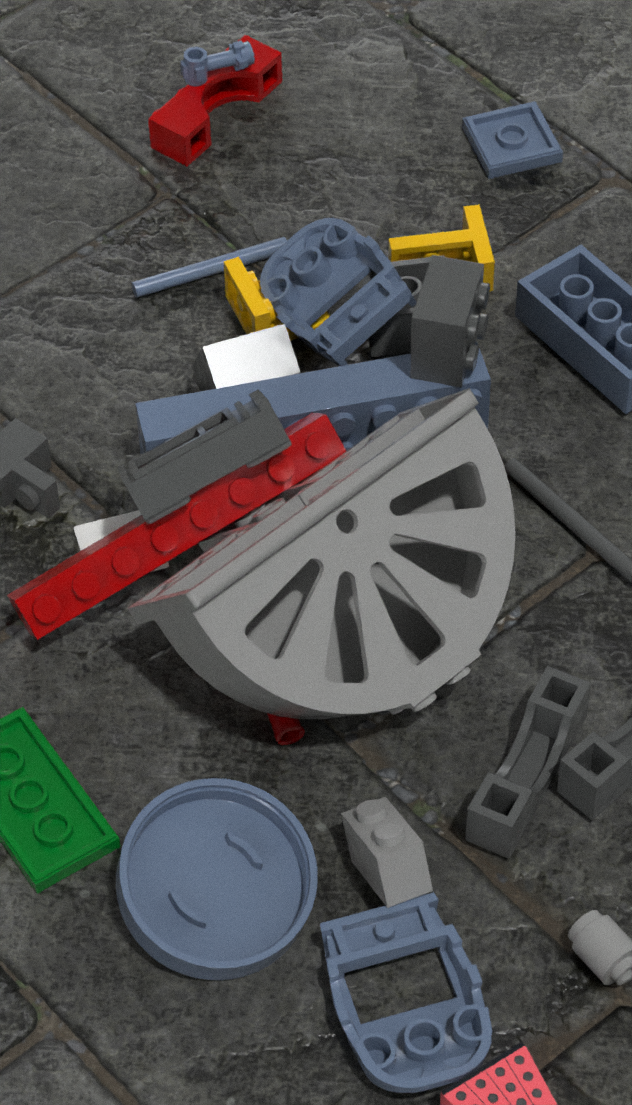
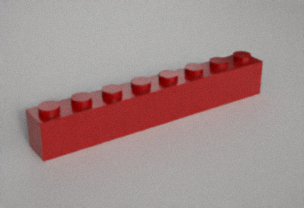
(142, 547)

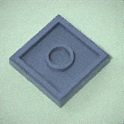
(512, 140)

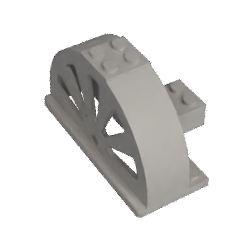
(358, 579)

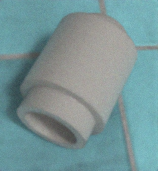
(603, 947)

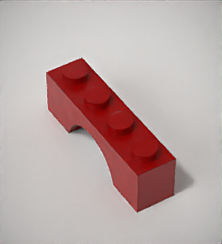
(183, 123)

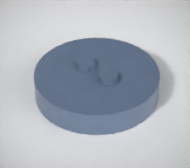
(216, 879)

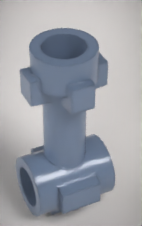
(198, 64)

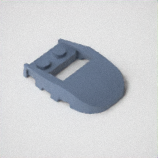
(317, 271)
(420, 1045)

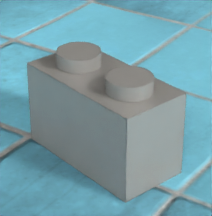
(386, 851)

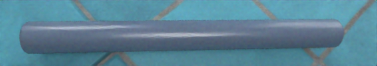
(204, 268)

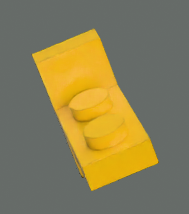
(466, 244)

